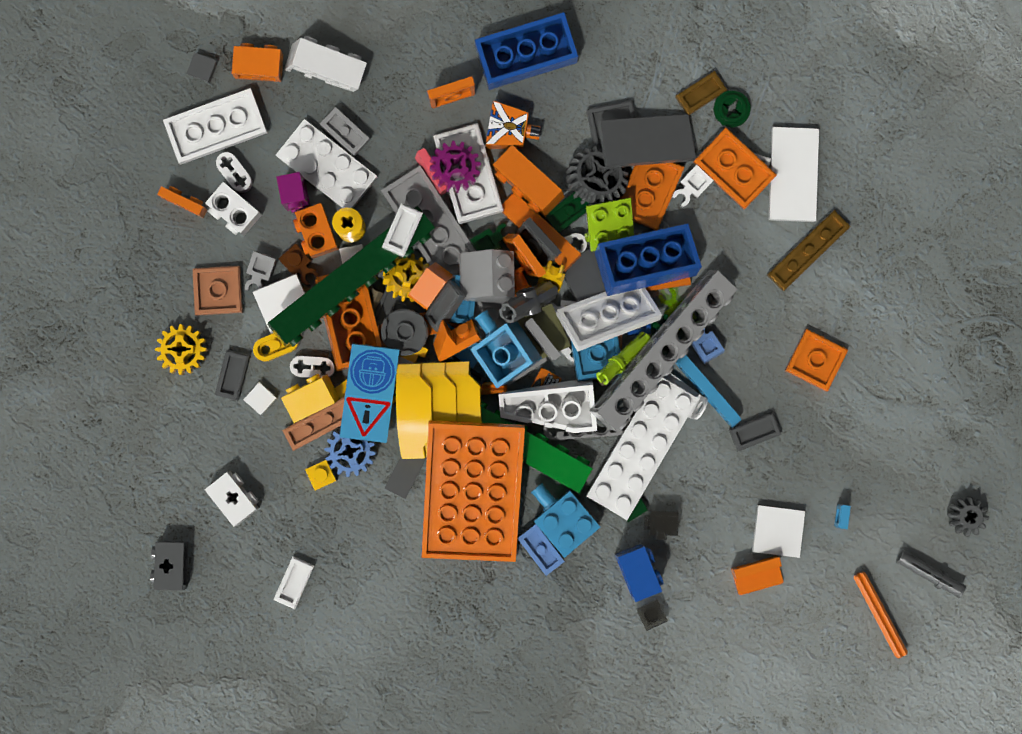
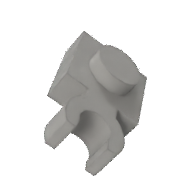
(260, 268)

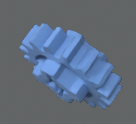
(353, 462)

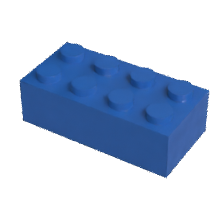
(526, 51)
(647, 259)

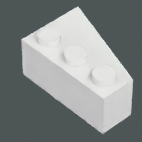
(326, 63)

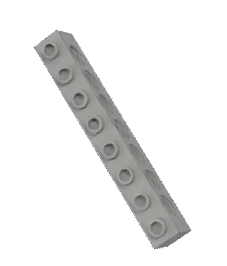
(722, 293)

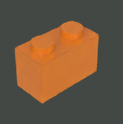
(257, 63)

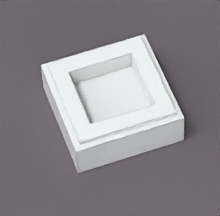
(260, 398)

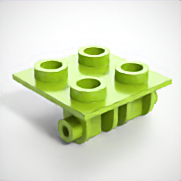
(609, 222)

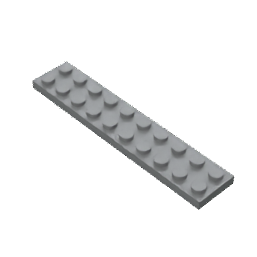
(448, 237)

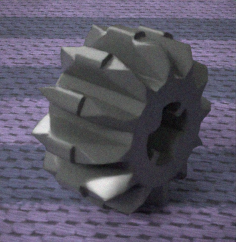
(960, 513)

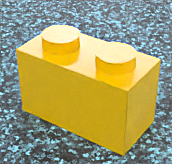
(310, 397)

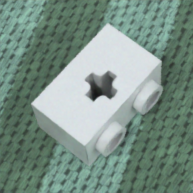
(220, 494)

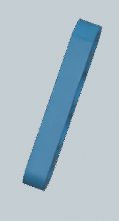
(708, 391)

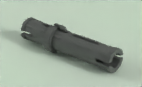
(954, 588)

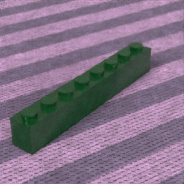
(342, 285)

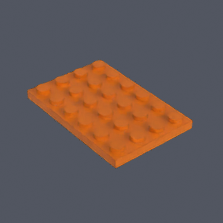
(472, 490)

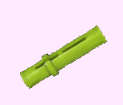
(618, 363)

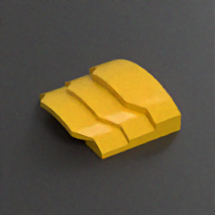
(436, 394)

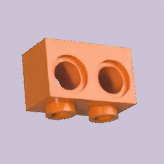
(320, 229)

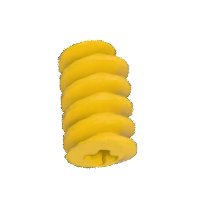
(350, 216)

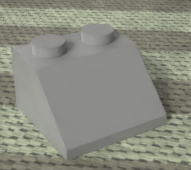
(487, 275)

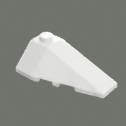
(553, 405)

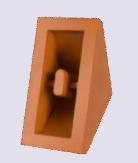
(430, 285)

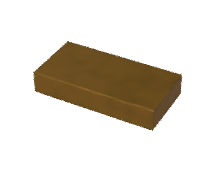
(701, 93)

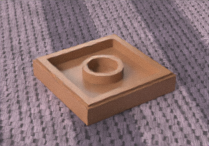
(217, 290)

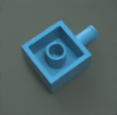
(504, 351)
(563, 520)

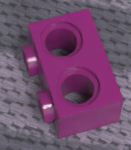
(293, 192)

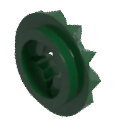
(742, 108)

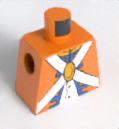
(509, 127)

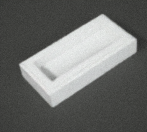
(402, 230)
(294, 582)

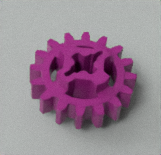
(448, 160)

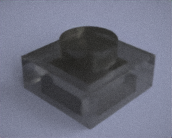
(651, 614)

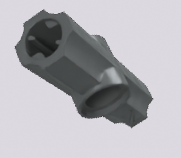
(528, 301)

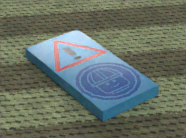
(369, 393)

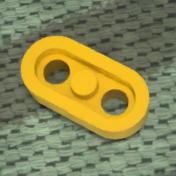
(277, 349)

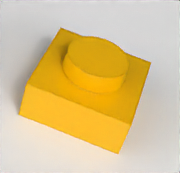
(320, 475)

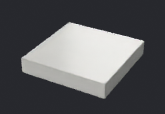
(278, 296)
(778, 531)

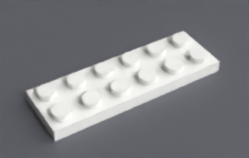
(642, 448)

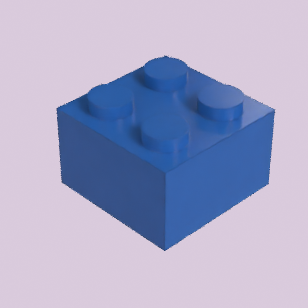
(639, 573)

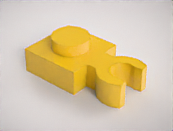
(553, 274)

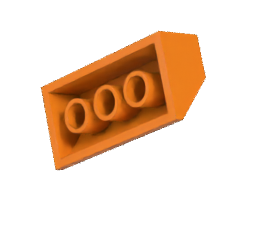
(350, 325)

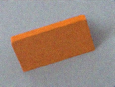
(757, 575)

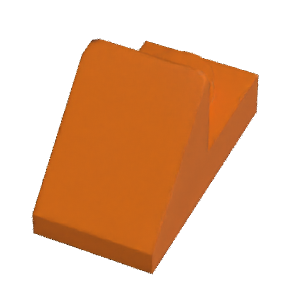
(450, 342)

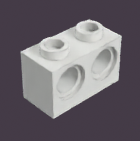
(235, 206)

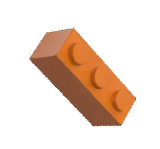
(527, 181)

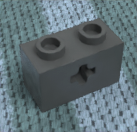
(177, 554)

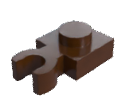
(297, 262)

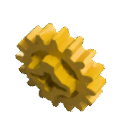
(397, 277)
(181, 359)

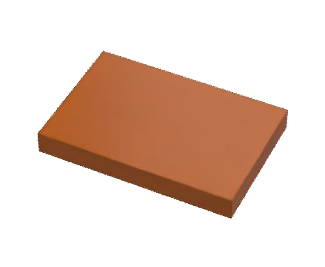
(735, 168)
(651, 192)

